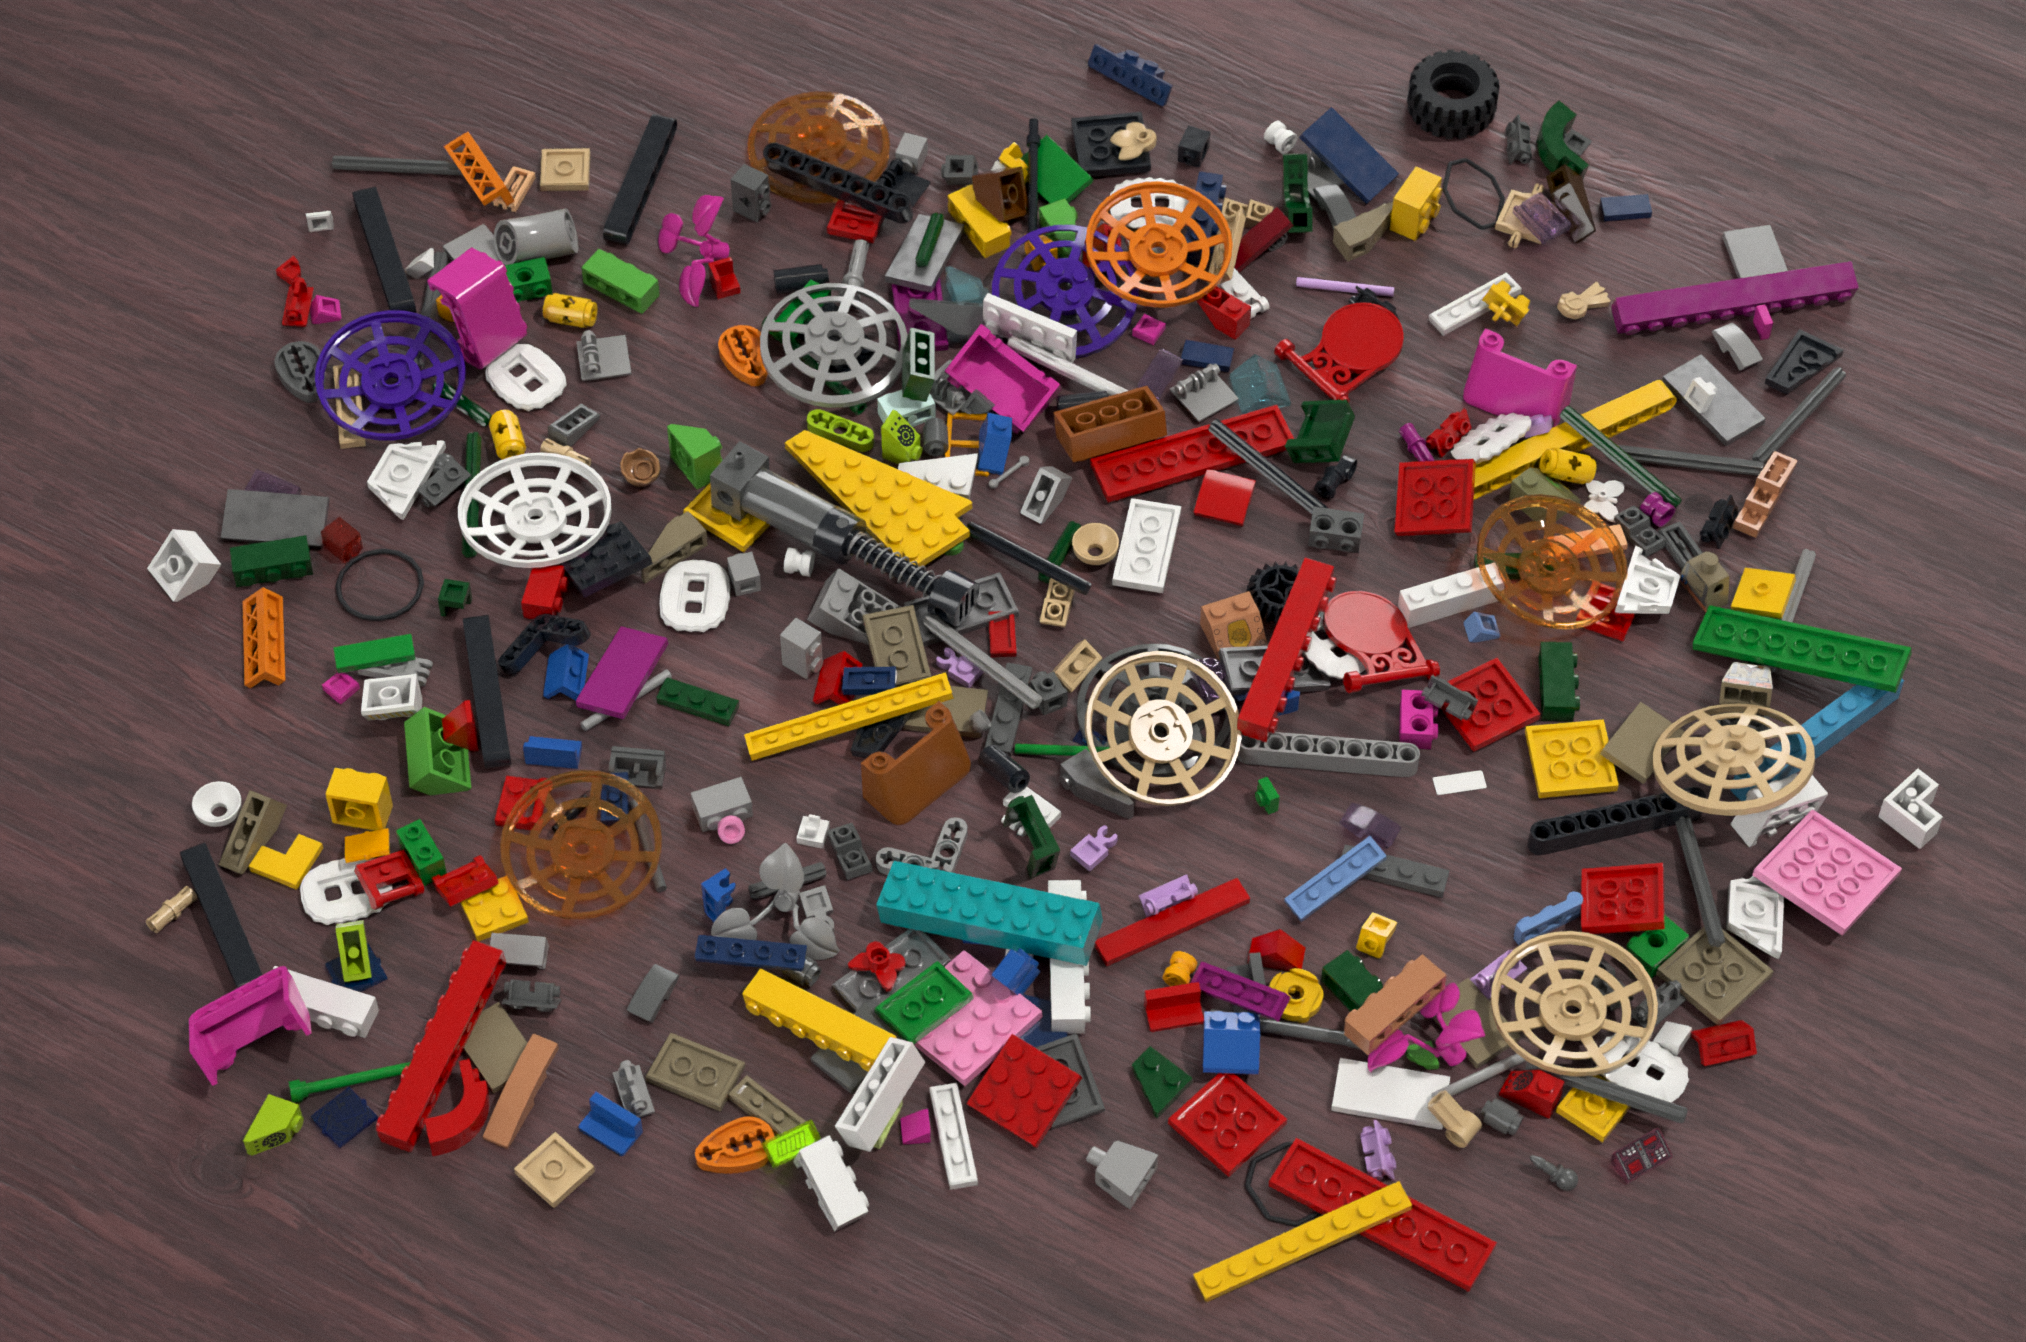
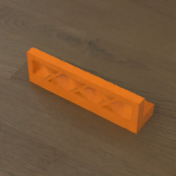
(480, 165)
(267, 635)

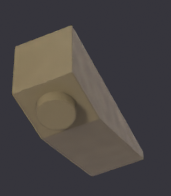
(676, 543)
(253, 828)

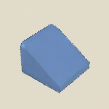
(1481, 627)

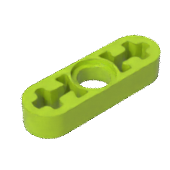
(847, 439)

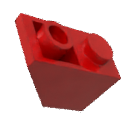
(1226, 312)

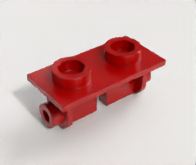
(297, 304)
(1452, 431)

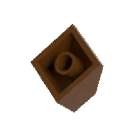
(1002, 192)

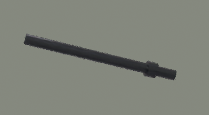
(1033, 142)

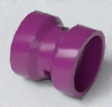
(1657, 509)

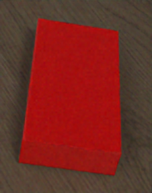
(1002, 637)

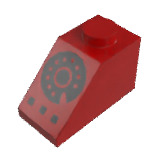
(1533, 1091)

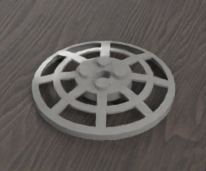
(833, 352)

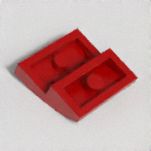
(1224, 497)
(1614, 624)

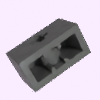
(750, 193)

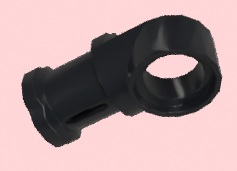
(1335, 476)

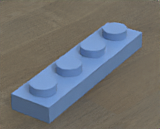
(1335, 878)

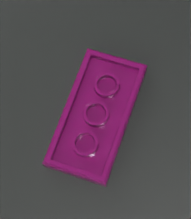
(916, 320)
(622, 672)

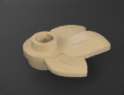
(1134, 140)

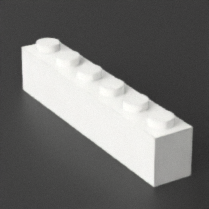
(1067, 978)

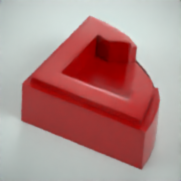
(289, 270)

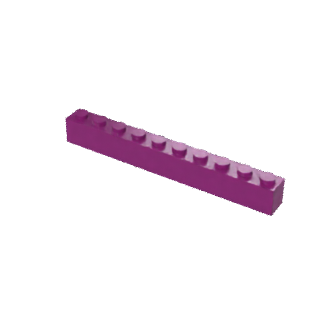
(1734, 298)

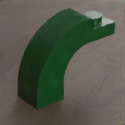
(1551, 144)
(1295, 192)

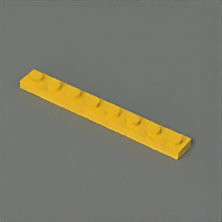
(848, 716)
(1302, 1241)

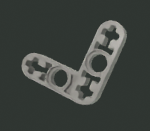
(937, 859)

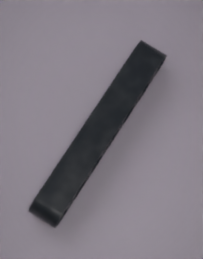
(640, 179)
(845, 190)
(383, 250)
(487, 691)
(1605, 827)
(220, 914)

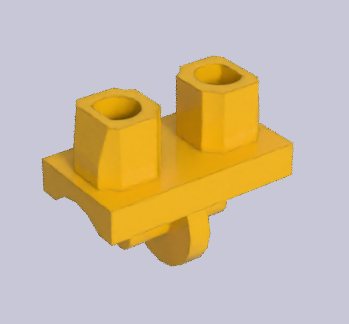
(1504, 304)

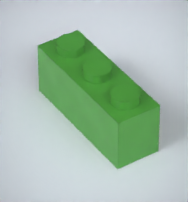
(620, 281)

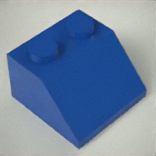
(1231, 1042)

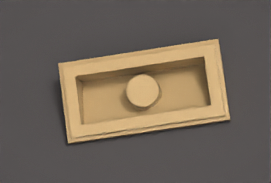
(1077, 665)

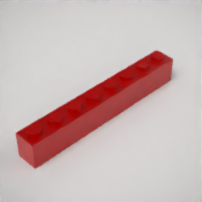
(1285, 650)
(441, 1046)

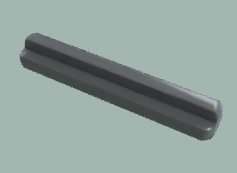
(811, 873)

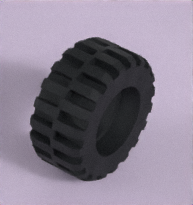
(1453, 116)

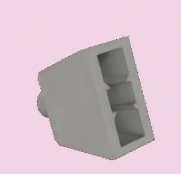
(1123, 1170)

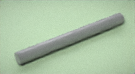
(649, 686)
(1482, 1075)

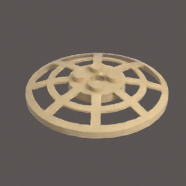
(1172, 718)
(1720, 758)
(1578, 994)

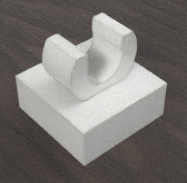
(1700, 394)
(813, 831)

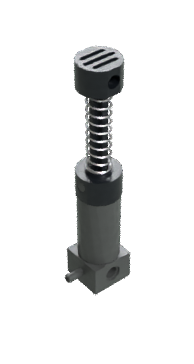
(747, 486)

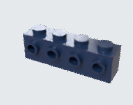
(1211, 187)

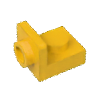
(1011, 158)
(1375, 935)

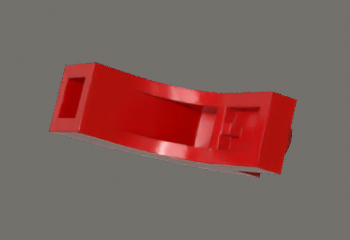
(463, 1123)

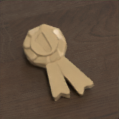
(1575, 305)

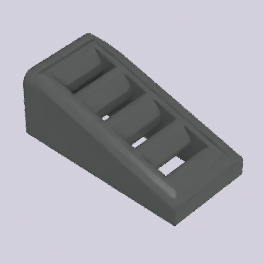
(557, 430)

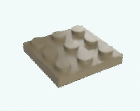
(1715, 977)

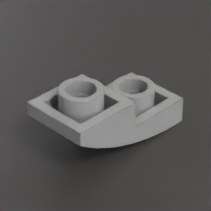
(1740, 347)

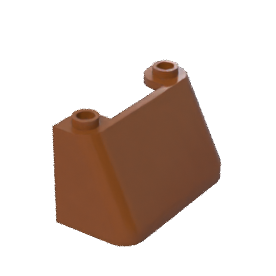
(921, 774)

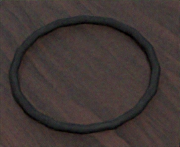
(387, 616)

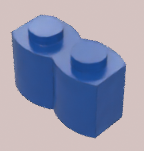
(1017, 971)

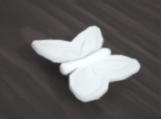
(1603, 498)

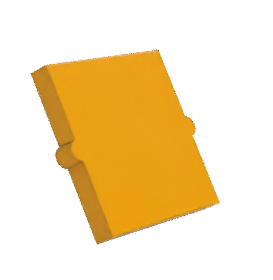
(367, 845)

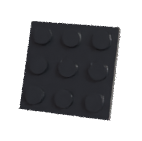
(1097, 153)
(607, 561)

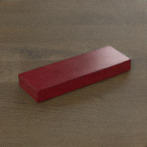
(1261, 238)

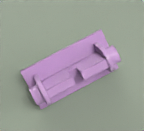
(1167, 895)
(1485, 978)
(1377, 1141)

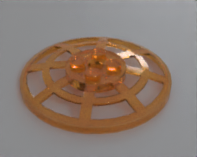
(824, 127)
(1556, 554)
(578, 832)

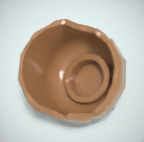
(640, 467)

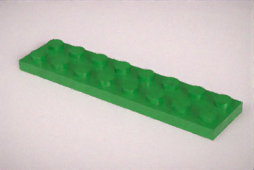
(1802, 648)

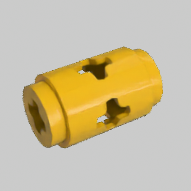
(581, 313)
(506, 434)
(1567, 466)

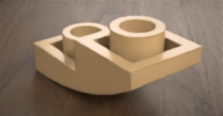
(1253, 211)
(1057, 604)

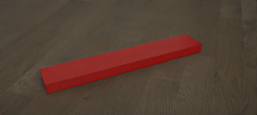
(1172, 921)

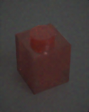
(342, 540)

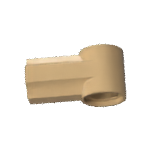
(1460, 1123)

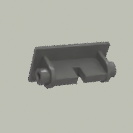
(1518, 141)
(443, 483)
(1460, 702)
(521, 996)
(1668, 1000)

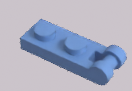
(1548, 918)

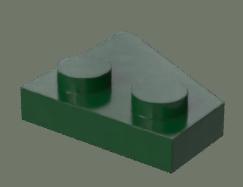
(1159, 1080)

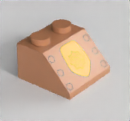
(1233, 623)

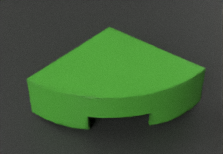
(1422, 1056)

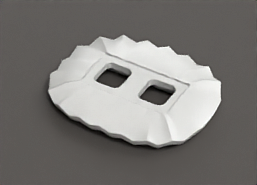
(1124, 207)
(538, 367)
(1470, 447)
(675, 595)
(1327, 661)
(349, 906)
(1653, 1055)

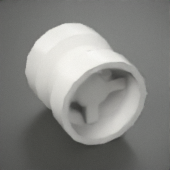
(1282, 138)
(796, 561)

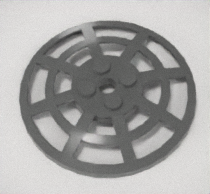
(1153, 693)

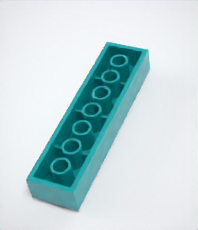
(990, 913)

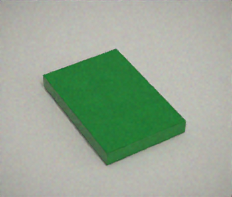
(1058, 173)
(924, 1003)

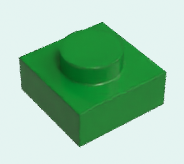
(1267, 796)

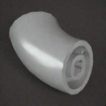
(535, 237)

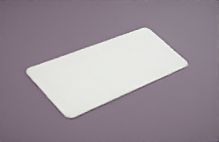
(1459, 782)

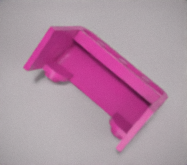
(244, 1017)

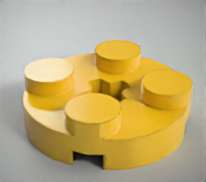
(1310, 993)

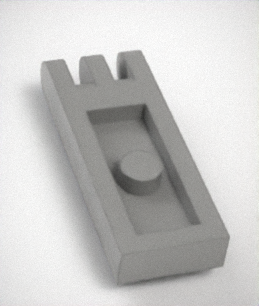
(419, 666)

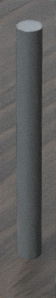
(647, 845)

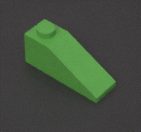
(1059, 214)

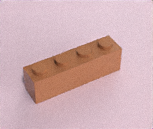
(1394, 1004)

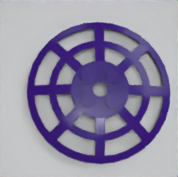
(1078, 275)
(387, 366)

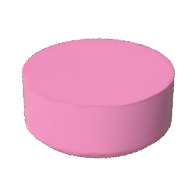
(731, 829)

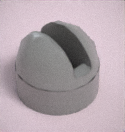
(979, 721)

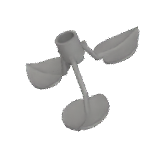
(782, 872)

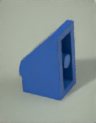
(994, 443)

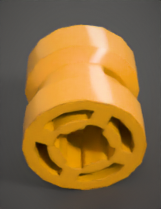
(1180, 968)

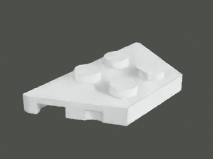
(402, 472)
(1648, 586)
(1756, 914)

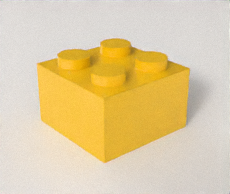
(1416, 204)
(359, 799)

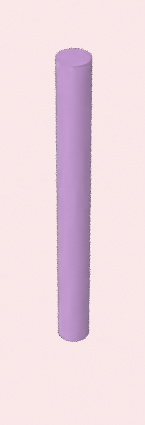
(1342, 286)

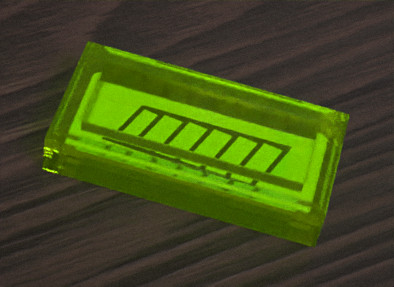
(787, 1144)

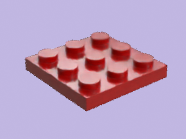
(1435, 497)
(1500, 705)
(1623, 898)
(1024, 1090)
(1227, 1122)

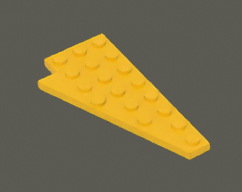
(897, 507)

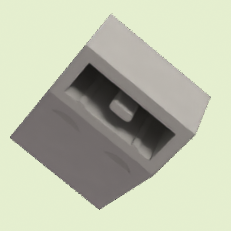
(844, 603)

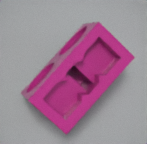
(1417, 719)

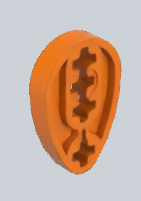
(736, 362)
(734, 1132)

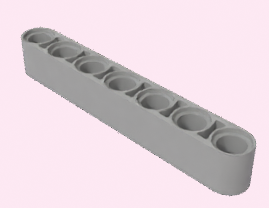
(1340, 754)

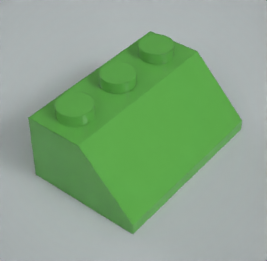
(433, 763)

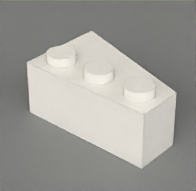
(1792, 811)
(832, 1182)

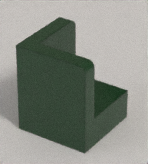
(454, 595)

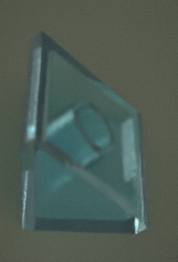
(1259, 385)

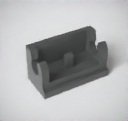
(644, 766)

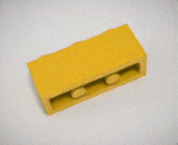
(979, 224)

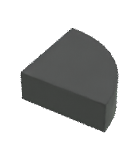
(977, 404)

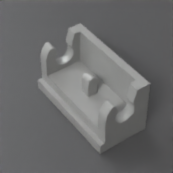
(522, 949)

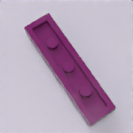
(1241, 991)

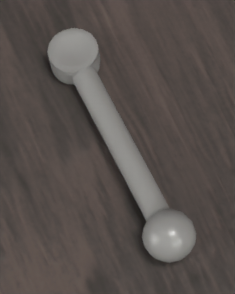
(1023, 461)

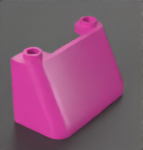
(1003, 378)
(1510, 385)

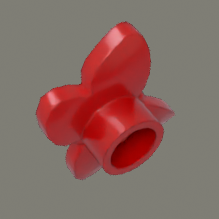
(879, 962)

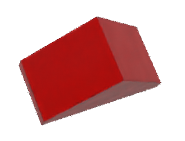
(460, 727)
(1278, 950)

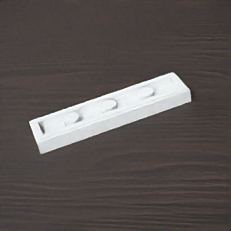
(1468, 307)
(953, 1136)

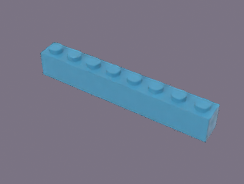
(1828, 728)

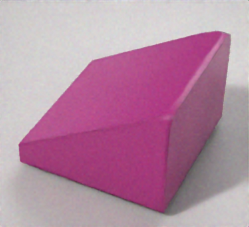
(324, 310)
(916, 1128)

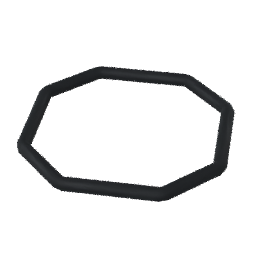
(1451, 203)
(1256, 1199)

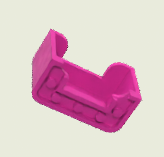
(481, 306)

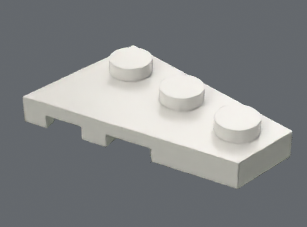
(949, 473)

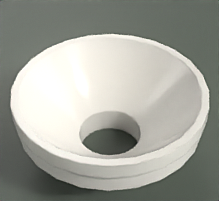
(213, 796)

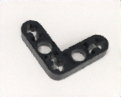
(539, 630)

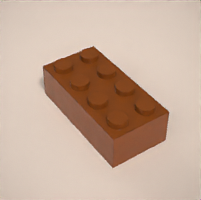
(1110, 423)

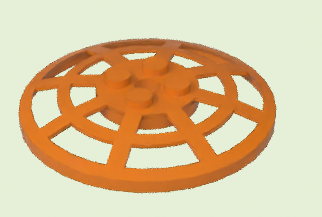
(1162, 236)

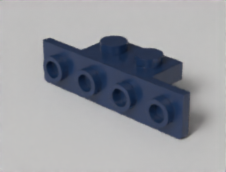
(1132, 72)
(750, 953)

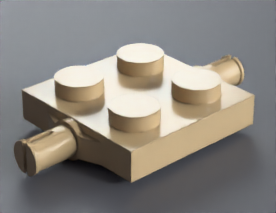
(1510, 224)

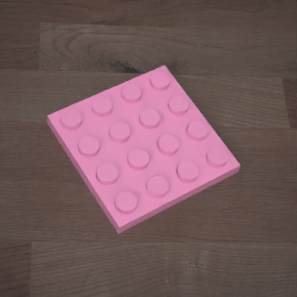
(1827, 872)
(982, 1027)

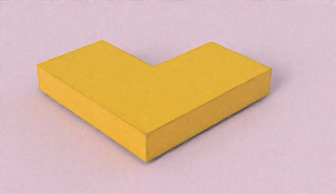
(287, 868)

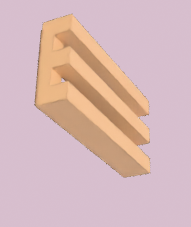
(514, 189)

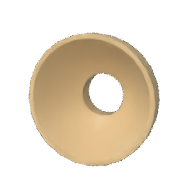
(1096, 536)

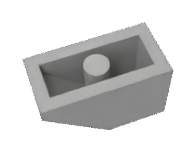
(1045, 493)

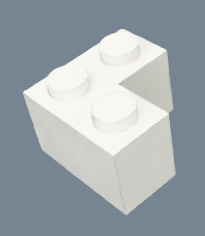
(1909, 809)

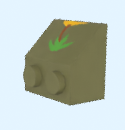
(1535, 482)

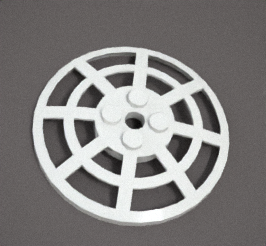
(540, 504)

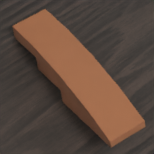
(1765, 494)
(519, 1091)

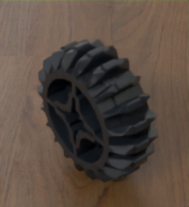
(1265, 589)

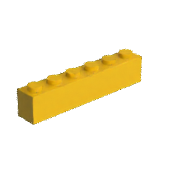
(815, 1019)

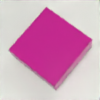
(1763, 322)
(1148, 329)
(340, 687)

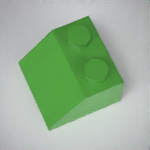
(694, 452)

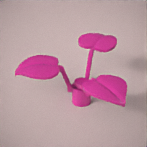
(703, 215)
(1461, 1028)

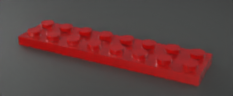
(1187, 454)
(1417, 1235)

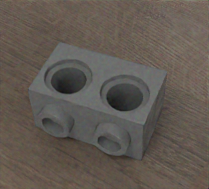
(1331, 529)

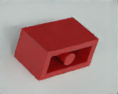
(544, 591)

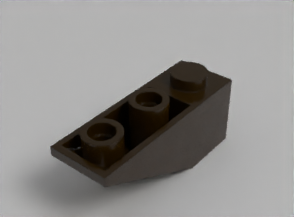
(1571, 200)

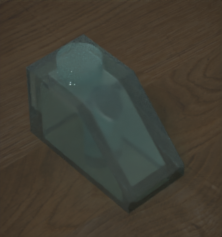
(964, 286)

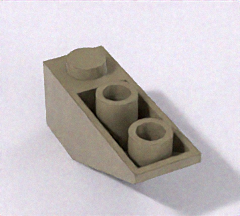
(1361, 233)

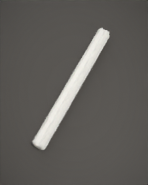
(1063, 366)

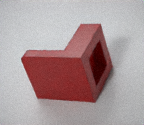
(723, 278)

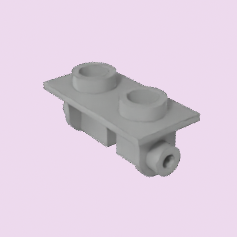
(633, 1089)

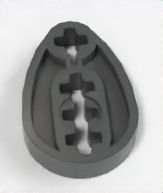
(289, 372)

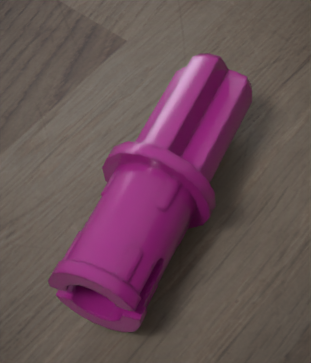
(1415, 443)

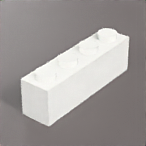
(1448, 596)
(336, 1005)
(880, 1094)

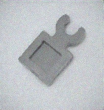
(817, 904)

